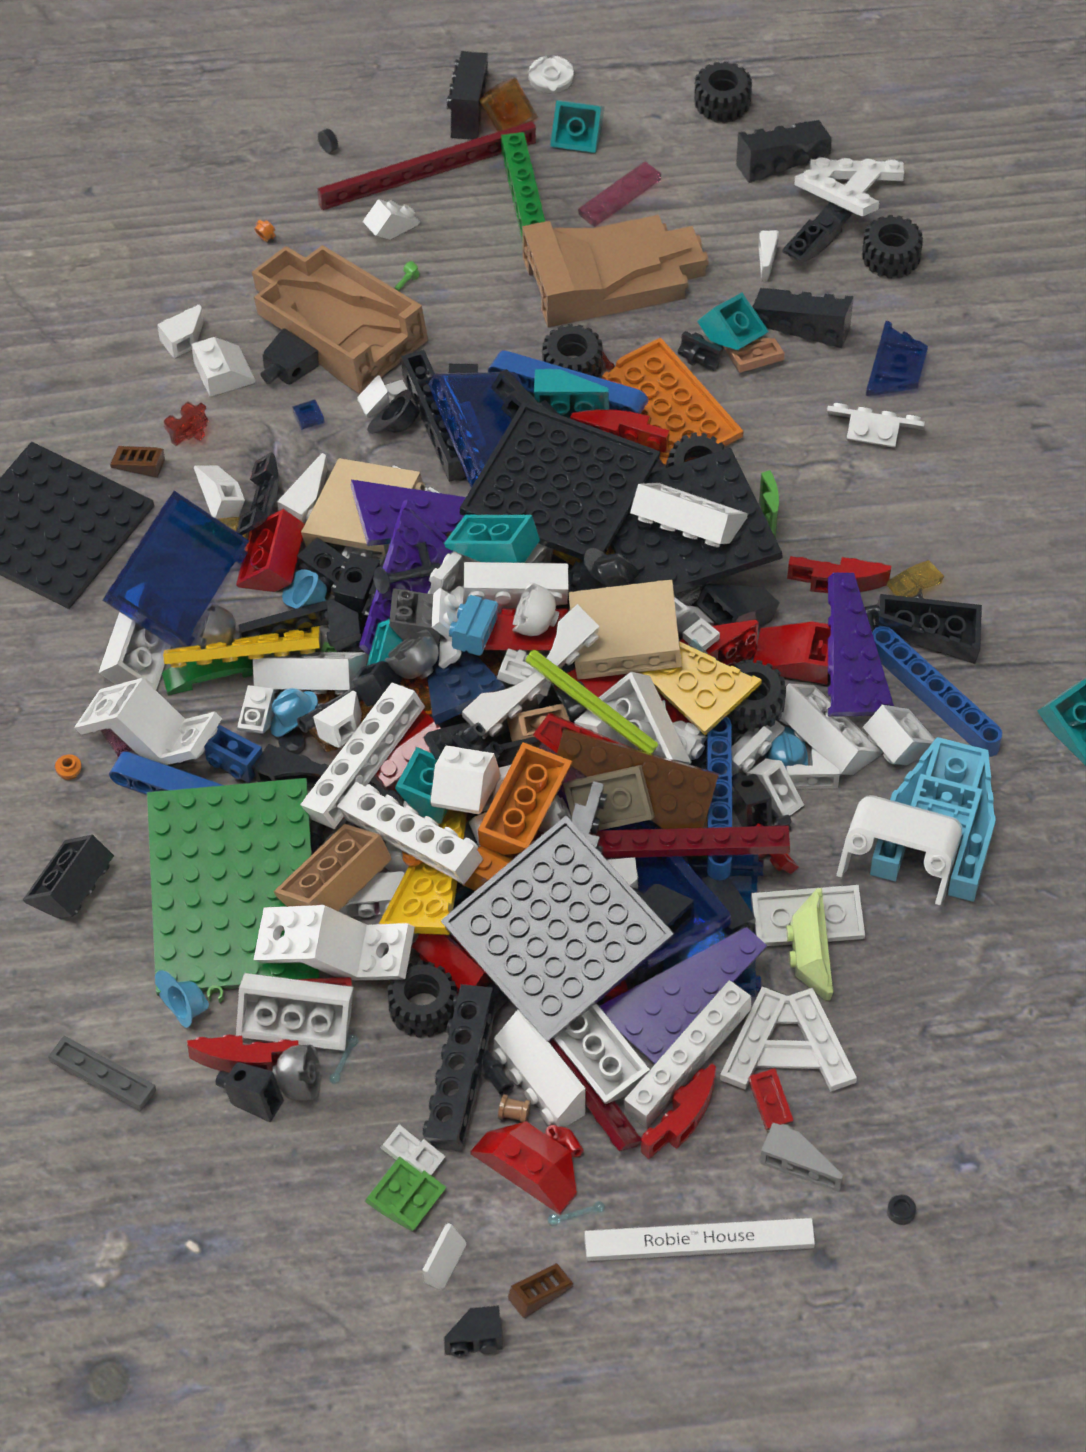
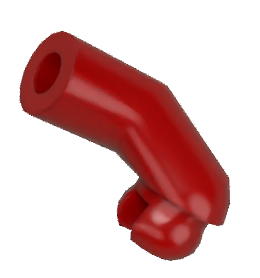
(566, 1138)

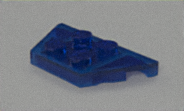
(896, 363)

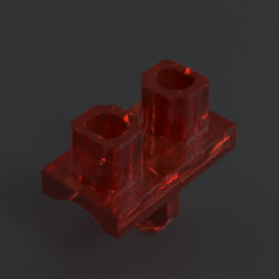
(189, 425)

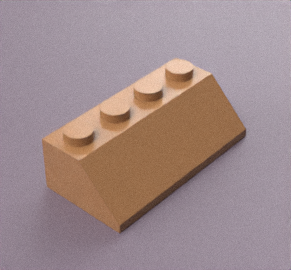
(336, 870)

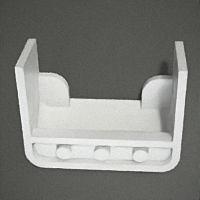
(909, 827)

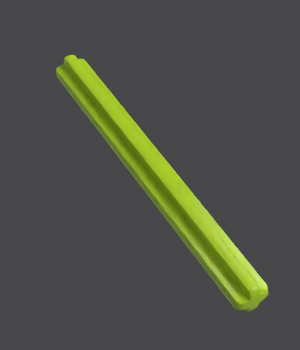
(591, 702)

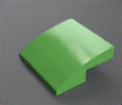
(769, 499)
(405, 1194)

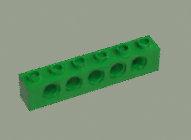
(521, 180)

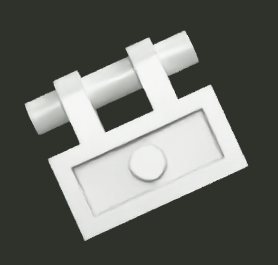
(516, 670)

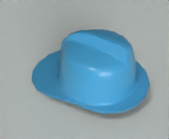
(304, 590)
(288, 707)
(788, 749)
(181, 998)

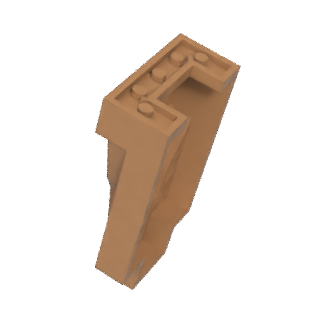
(610, 267)
(341, 312)

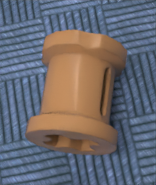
(514, 1109)

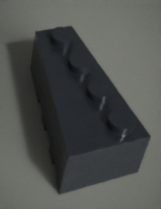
(465, 94)
(781, 149)

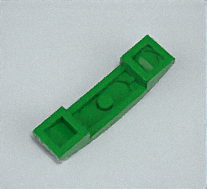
(181, 678)

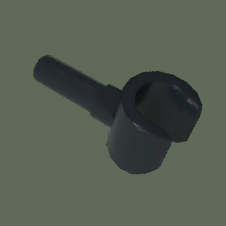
(781, 820)

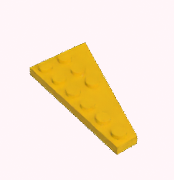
(253, 647)
(703, 687)
(425, 892)

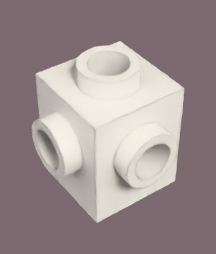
(690, 738)

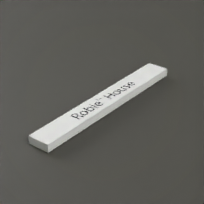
(699, 1239)

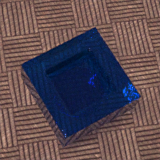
(308, 414)

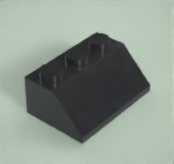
(69, 877)

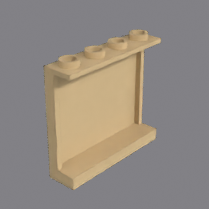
(335, 512)
(634, 629)

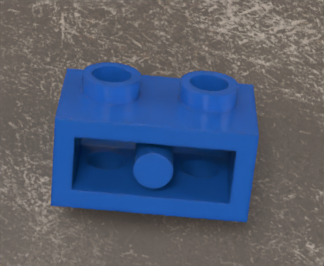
(232, 753)

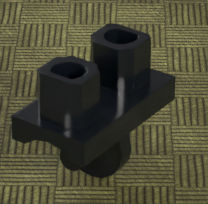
(700, 351)
(471, 739)

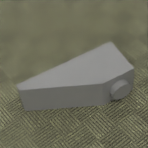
(795, 1155)

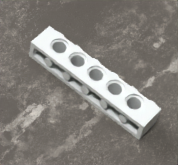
(363, 753)
(410, 832)
(687, 1054)

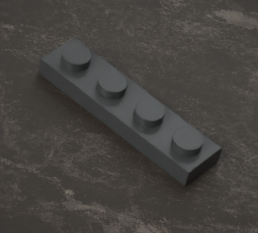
(102, 1073)

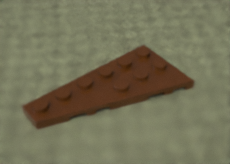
(676, 790)

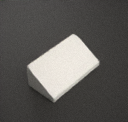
(443, 1257)

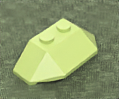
(810, 946)

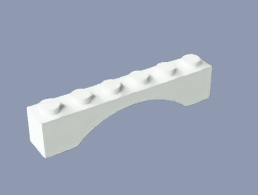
(493, 708)

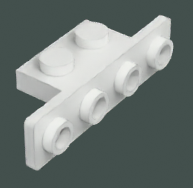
(873, 427)
(443, 614)
(752, 746)

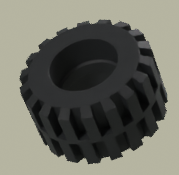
(722, 91)
(894, 260)
(575, 342)
(692, 447)
(765, 711)
(422, 1018)

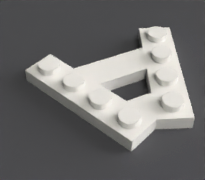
(851, 196)
(818, 1051)

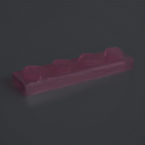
(619, 194)

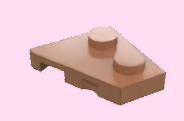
(756, 354)

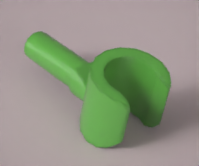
(411, 271)
(215, 988)

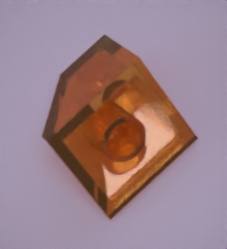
(508, 105)

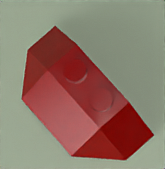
(530, 1162)

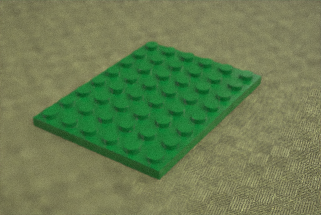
(215, 871)

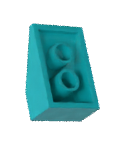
(569, 392)
(494, 538)
(1067, 718)

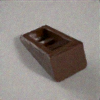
(143, 467)
(525, 1300)

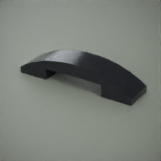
(266, 478)

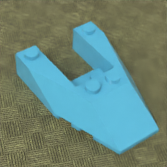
(954, 783)

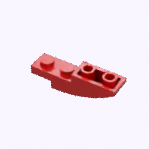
(627, 425)
(867, 574)
(228, 1050)
(687, 1111)

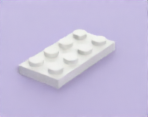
(776, 908)

